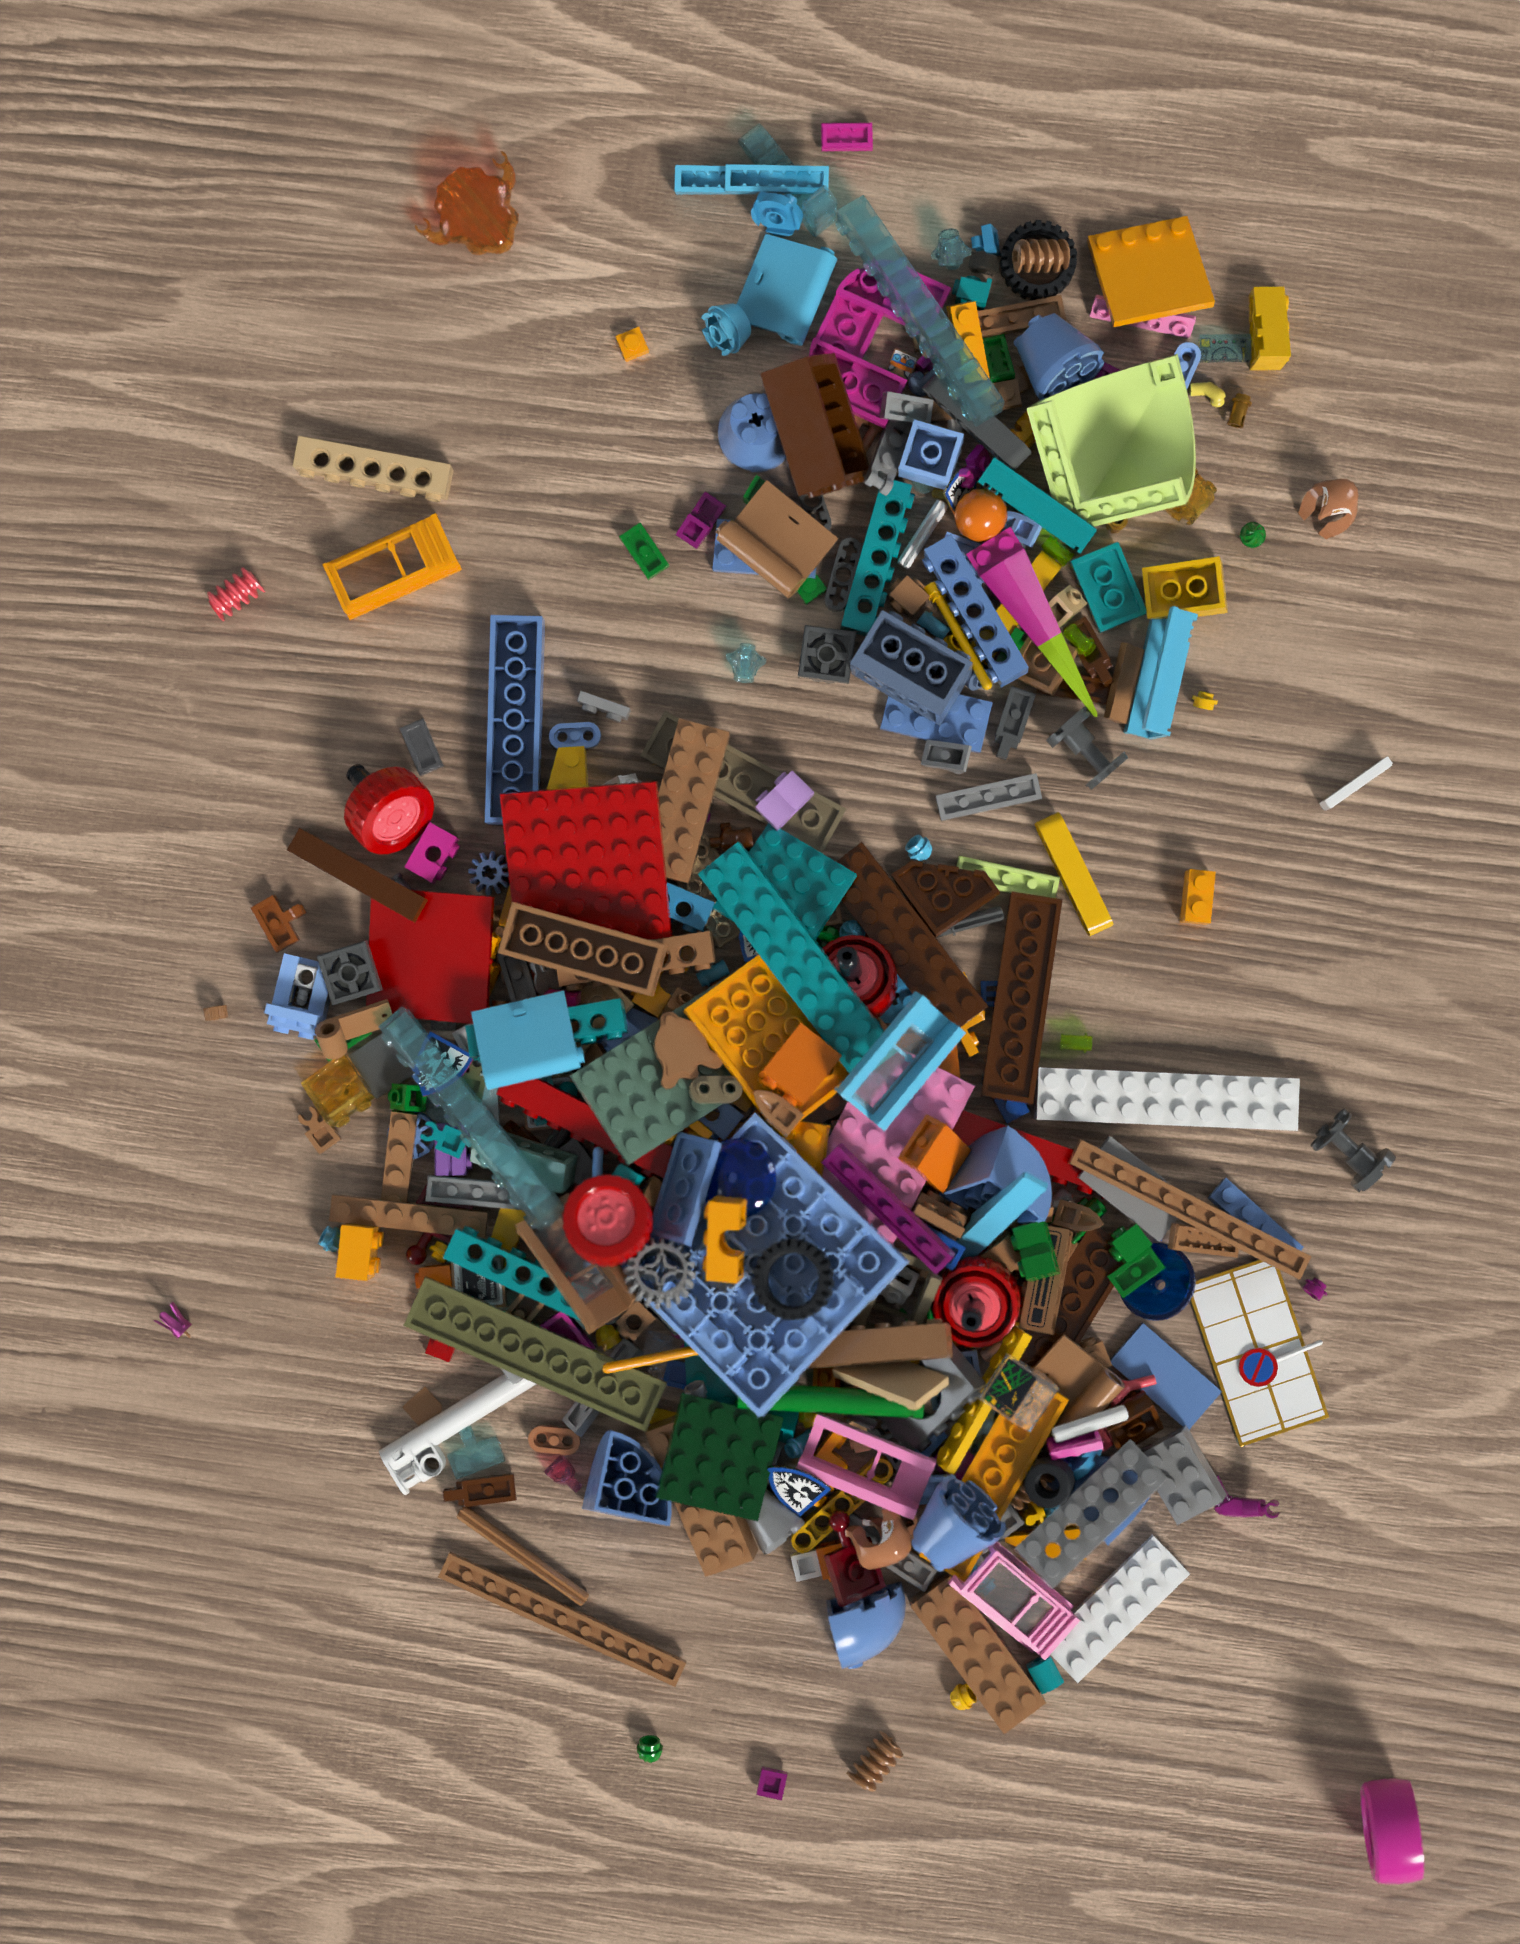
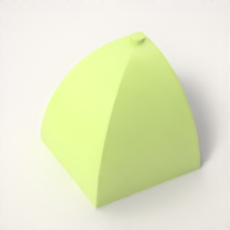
(1119, 443)

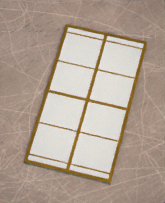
(1248, 1311)

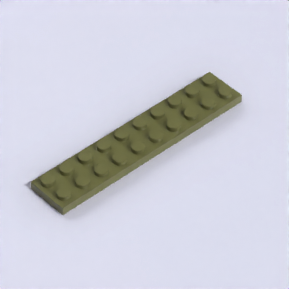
(534, 1353)

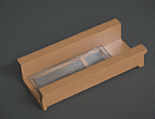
(591, 1290)

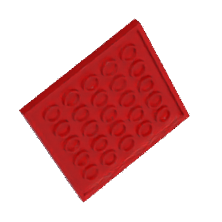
(590, 855)

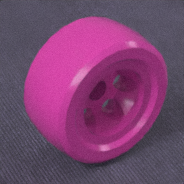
(1392, 1831)

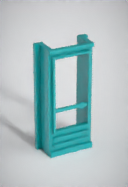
(1037, 505)

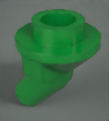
(826, 935)

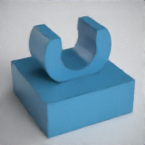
(987, 241)

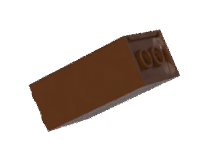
(816, 424)

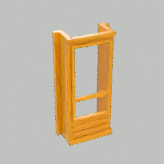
(433, 548)

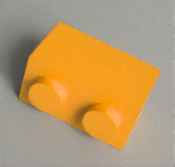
(1197, 897)

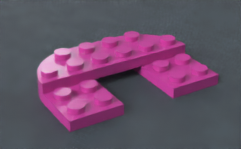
(848, 333)

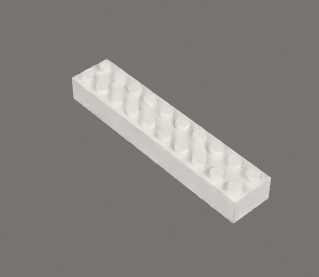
(1167, 1099)

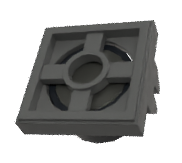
(826, 657)
(351, 972)

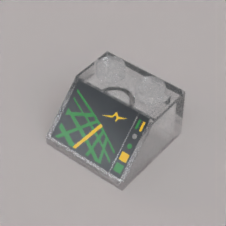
(1018, 1392)

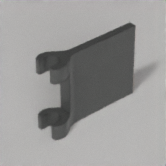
(379, 1066)

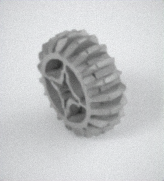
(669, 1273)

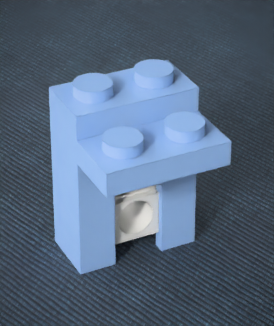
(288, 1017)

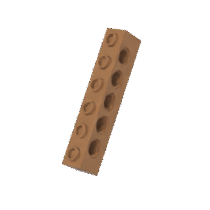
(703, 956)

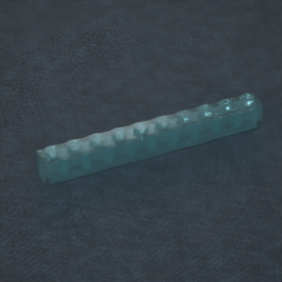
(919, 311)
(472, 1118)

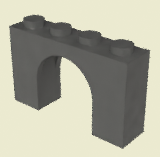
(962, 1389)

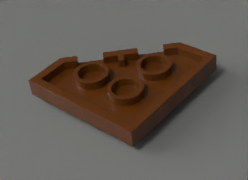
(944, 892)

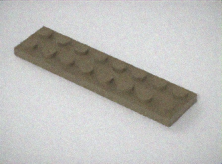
(744, 780)

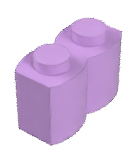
(784, 799)

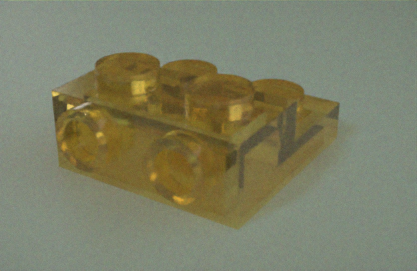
(338, 1091)

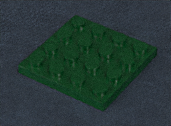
(719, 1457)

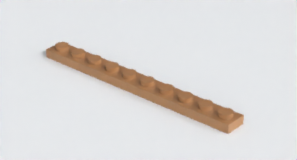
(1189, 1209)
(562, 1619)

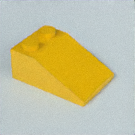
(1188, 585)

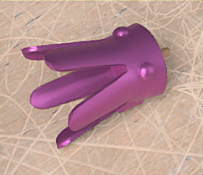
(175, 1327)

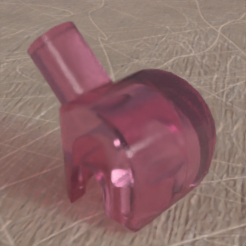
(563, 1473)

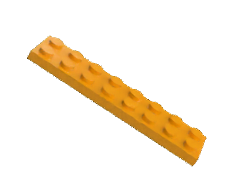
(1004, 1462)

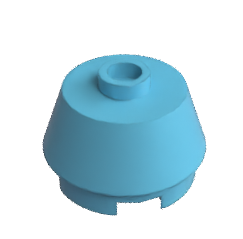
(726, 327)

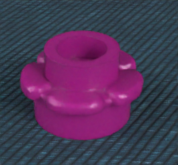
(1315, 1288)

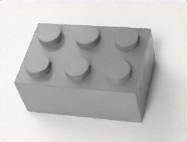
(1191, 1481)

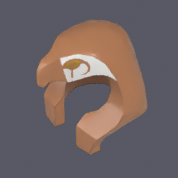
(1338, 498)
(894, 1542)

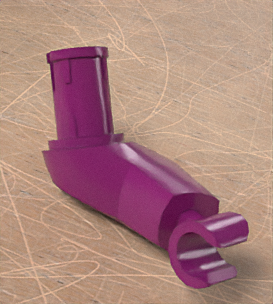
(1245, 1506)

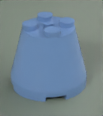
(1057, 355)
(744, 443)
(956, 1523)

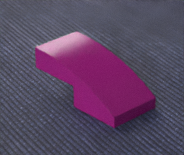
(701, 520)

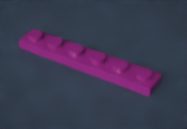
(888, 1208)

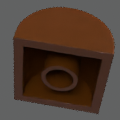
(1141, 1421)

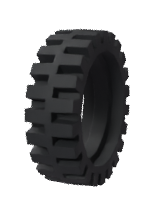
(1017, 283)
(761, 1281)

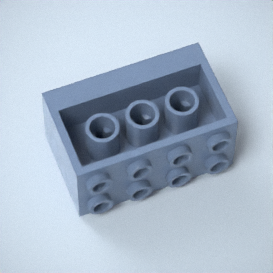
(907, 683)

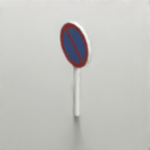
(1260, 1367)

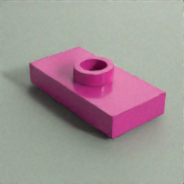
(846, 136)
(1075, 1446)

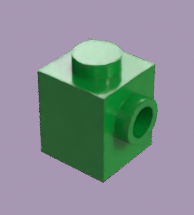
(1128, 1243)

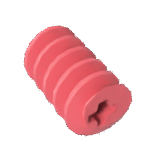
(234, 593)

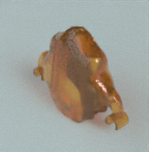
(476, 210)

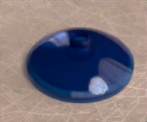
(754, 1174)
(1179, 1287)

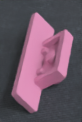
(1177, 325)

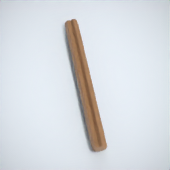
(522, 1555)

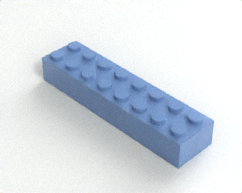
(514, 709)

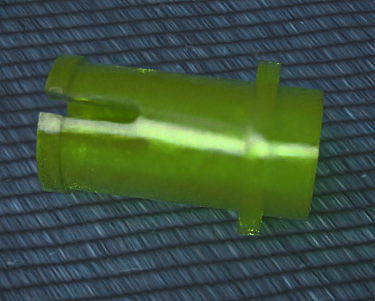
(1057, 550)
(1079, 640)
(1076, 1042)

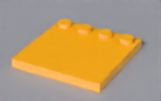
(1150, 271)

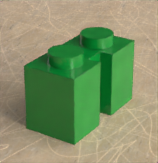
(1036, 1251)

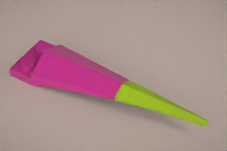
(1012, 580)

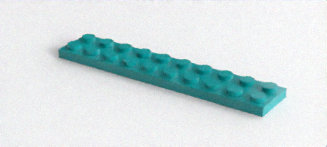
(792, 954)

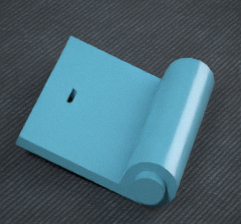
(790, 287)
(528, 1044)

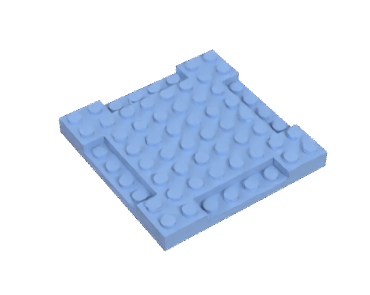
(725, 1321)

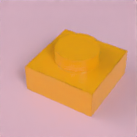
(632, 344)

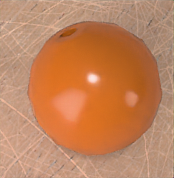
(980, 515)

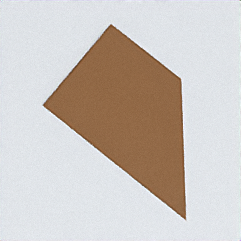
(423, 1406)

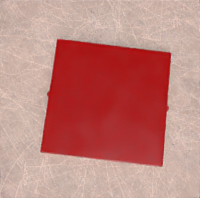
(439, 961)

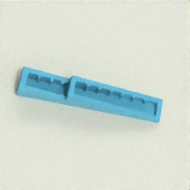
(749, 179)
(999, 1213)

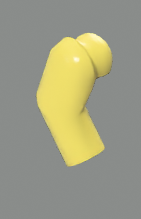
(1209, 389)

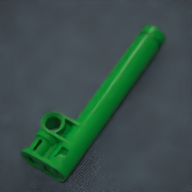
(838, 1401)

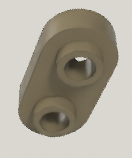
(716, 1090)

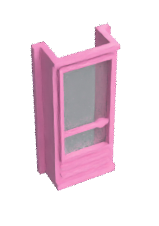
(1018, 1601)

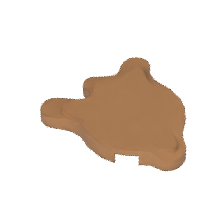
(681, 1049)

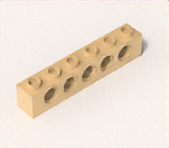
(310, 449)

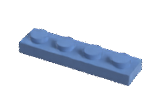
(1237, 1204)

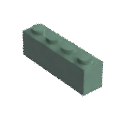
(553, 1164)

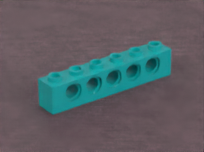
(853, 619)
(585, 1014)
(459, 1254)

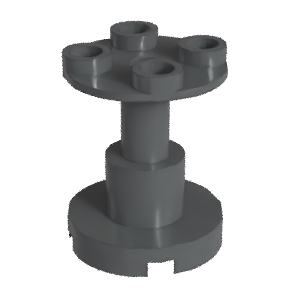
(1080, 740)
(1359, 1157)

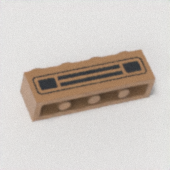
(1044, 1295)

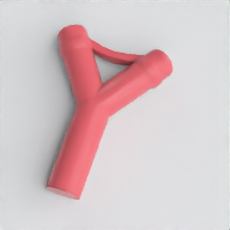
(1134, 1385)

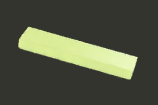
(1014, 879)

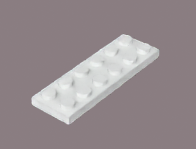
(1119, 1606)

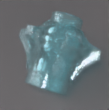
(950, 249)
(745, 662)

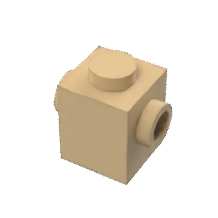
(1066, 605)

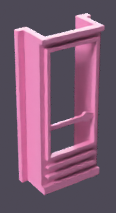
(907, 1486)

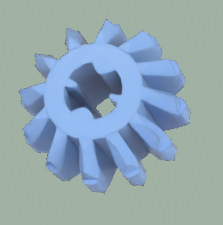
(486, 881)

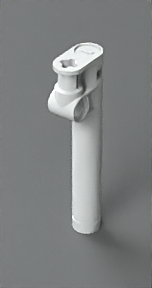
(410, 1452)

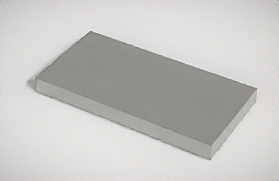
(1148, 1217)

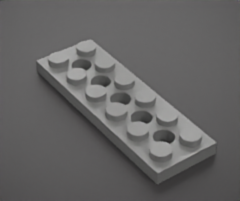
(1091, 1532)

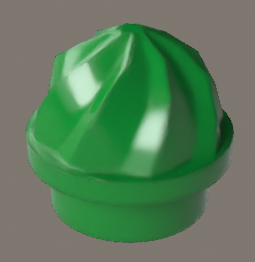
(1252, 534)
(649, 1748)

